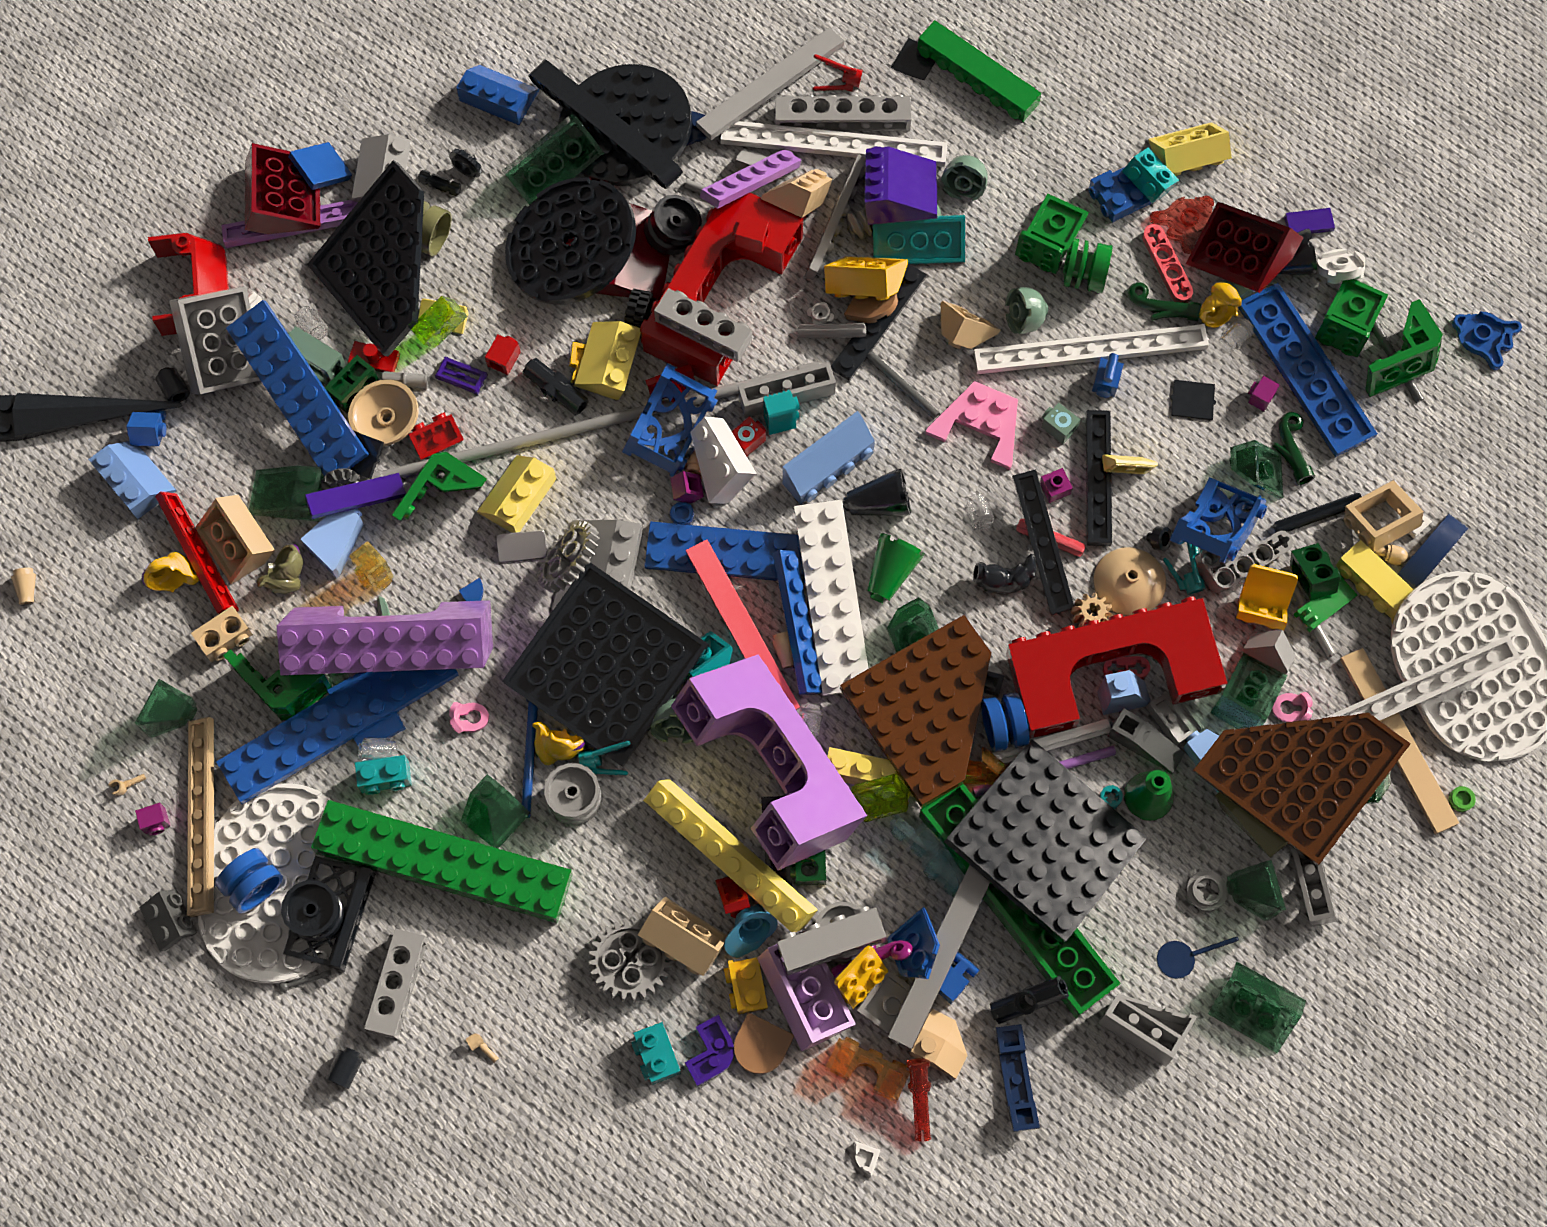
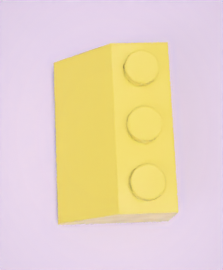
(1192, 148)
(608, 358)
(518, 493)

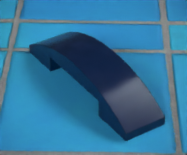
(1432, 551)
(1016, 1078)

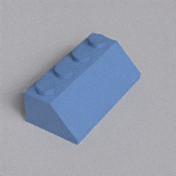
(828, 459)

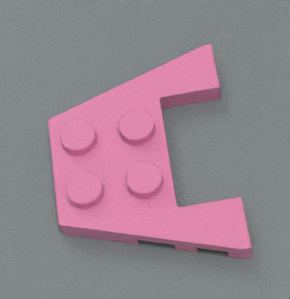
(984, 412)

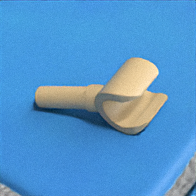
(126, 784)
(475, 1041)

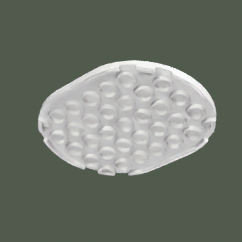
(1499, 711)
(283, 827)

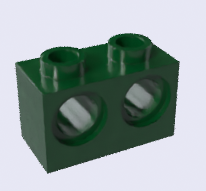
(350, 381)
(1315, 571)
(818, 862)

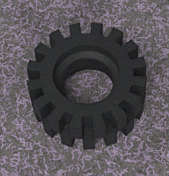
(638, 307)

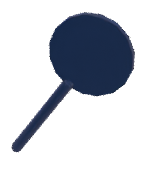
(1178, 959)

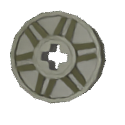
(435, 228)

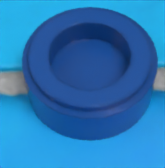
(682, 513)

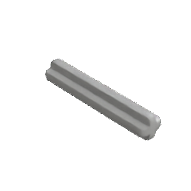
(831, 330)

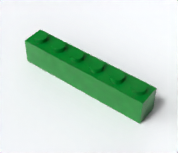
(978, 71)

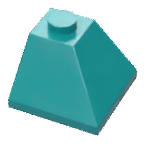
(715, 657)

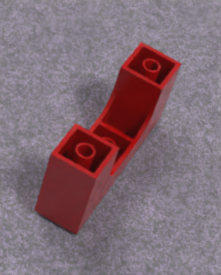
(703, 265)
(1171, 634)

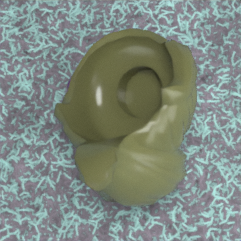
(284, 571)

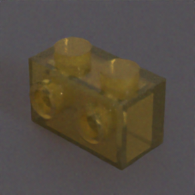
(371, 568)

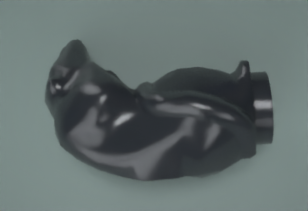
(1005, 581)

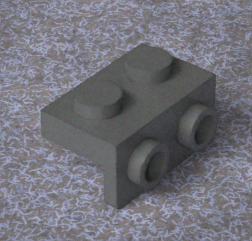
(167, 919)

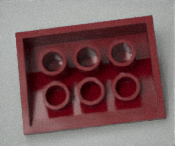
(277, 194)
(1243, 247)
(645, 267)

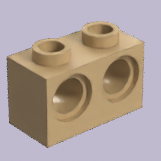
(219, 629)

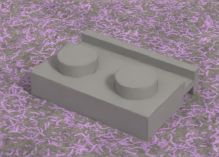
(1175, 720)

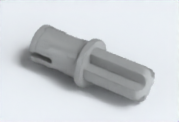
(408, 379)

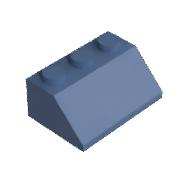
(131, 476)

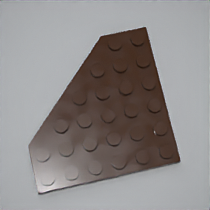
(926, 707)
(1304, 775)

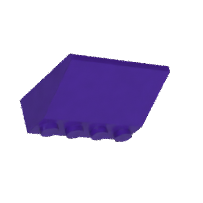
(899, 186)

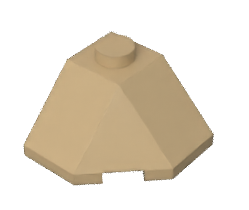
(964, 327)
(941, 1044)

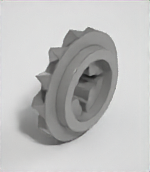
(1217, 886)

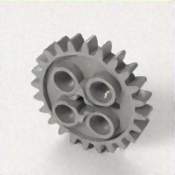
(568, 557)
(611, 947)

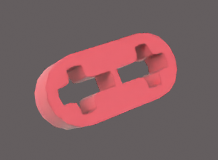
(1126, 662)

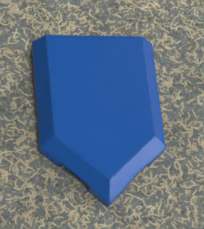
(924, 943)

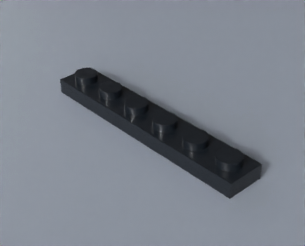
(860, 347)
(1097, 480)
(1043, 542)

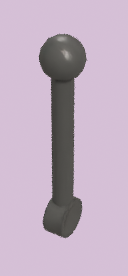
(283, 987)

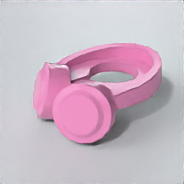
(1302, 700)
(458, 710)

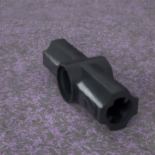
(555, 386)
(1041, 994)

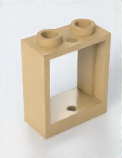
(1396, 497)

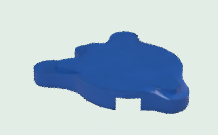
(1486, 335)

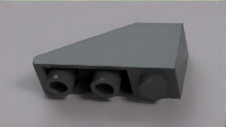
(1146, 741)

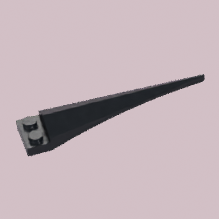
(35, 415)

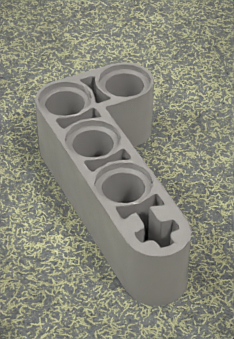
(1229, 570)

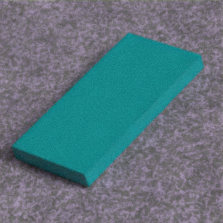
(922, 240)

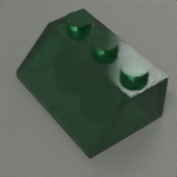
(1257, 1007)

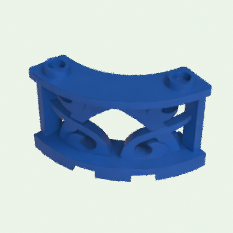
(667, 389)
(1226, 546)

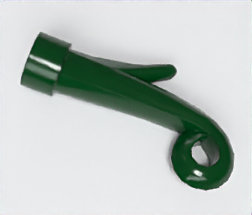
(1165, 309)
(1291, 452)

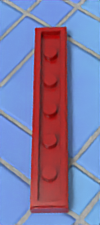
(196, 551)

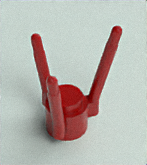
(851, 76)

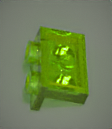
(882, 797)

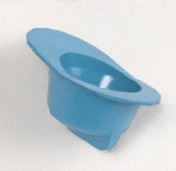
(751, 929)

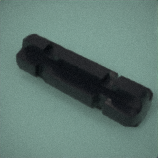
(439, 182)

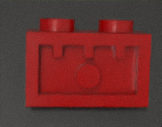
(435, 436)

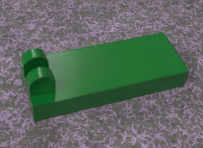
(1320, 609)

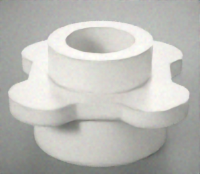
(823, 309)

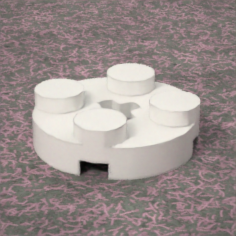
(1339, 266)

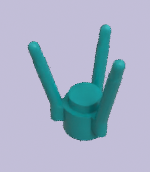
(1192, 581)
(593, 759)

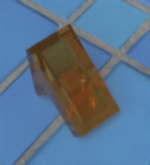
(986, 771)

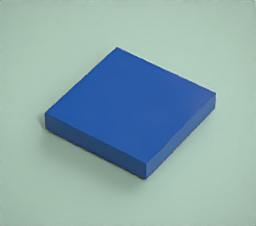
(320, 165)

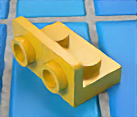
(747, 986)

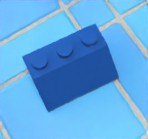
(496, 93)

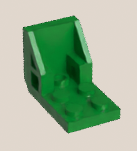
(1416, 358)
(457, 478)
(292, 696)

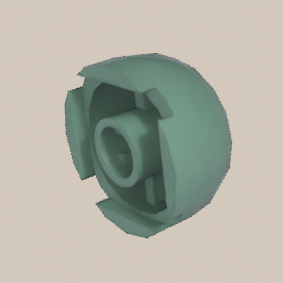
(965, 173)
(1026, 310)
(668, 724)

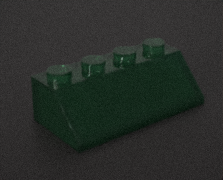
(553, 158)

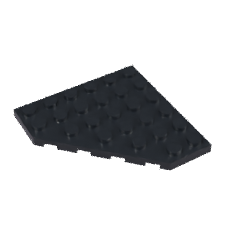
(376, 259)

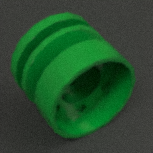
(1087, 265)

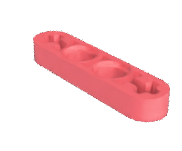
(1170, 263)

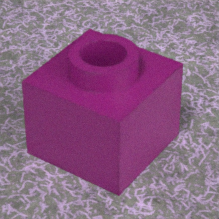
(1262, 393)
(687, 487)
(1052, 491)
(153, 819)

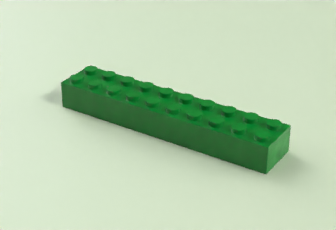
(442, 861)
(1075, 960)

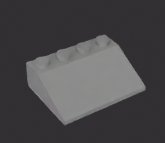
(206, 346)
(615, 552)

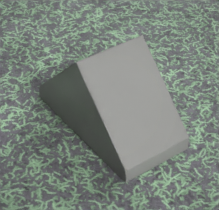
(1271, 649)

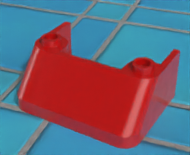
(208, 268)

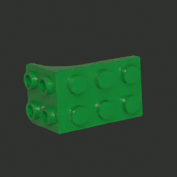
(1050, 234)
(1351, 317)

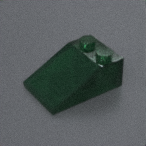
(282, 492)
(1249, 693)

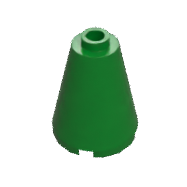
(891, 566)
(1149, 795)

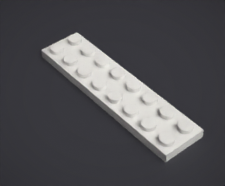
(831, 593)

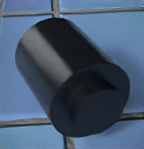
(172, 385)
(344, 1068)

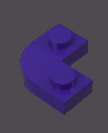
(718, 1054)

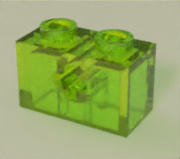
(438, 321)

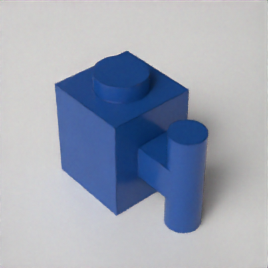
(1108, 376)
(146, 428)
(955, 981)

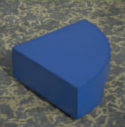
(473, 591)

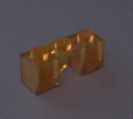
(849, 1056)

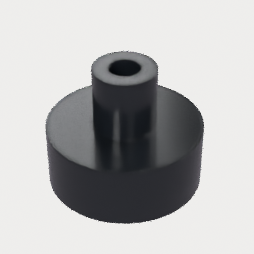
(1160, 538)

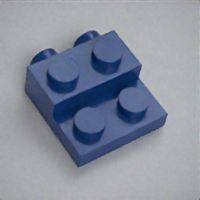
(1116, 195)

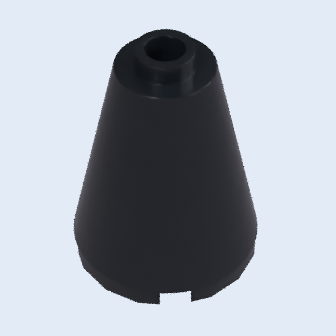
(1304, 260)
(880, 496)

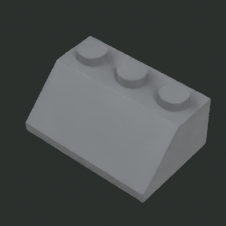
(374, 158)

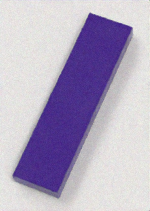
(355, 495)

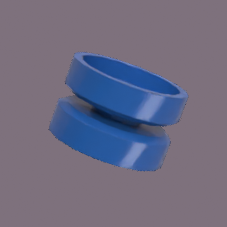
(1005, 722)
(248, 880)

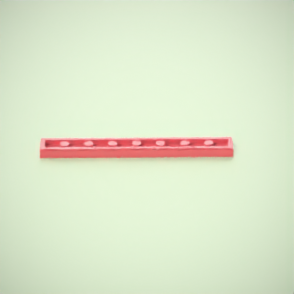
(733, 611)

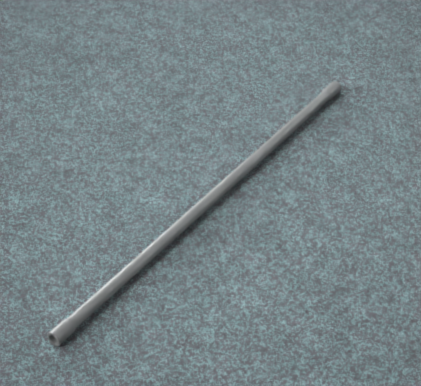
(568, 430)

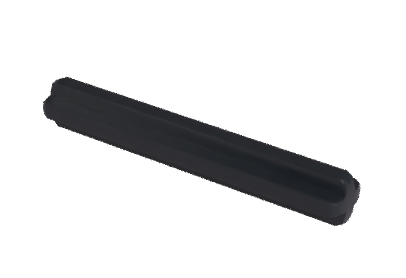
(1315, 514)

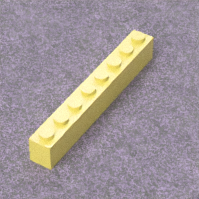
(730, 855)

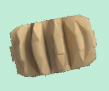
(1082, 606)

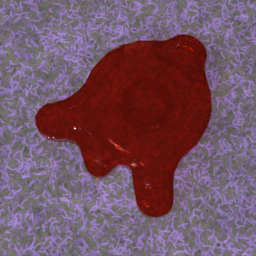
(1185, 220)

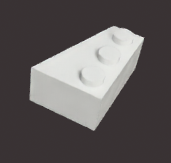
(720, 460)

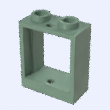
(321, 358)

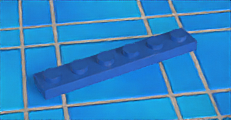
(797, 622)

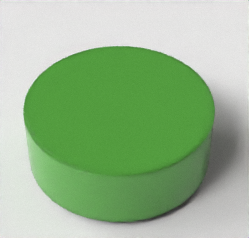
(1462, 799)

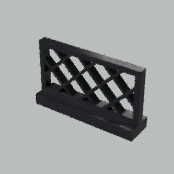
(352, 916)

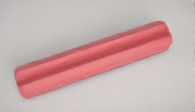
(1063, 542)

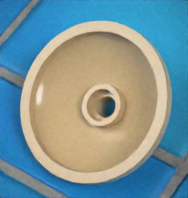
(379, 402)
(1129, 594)

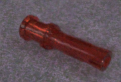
(919, 1087)

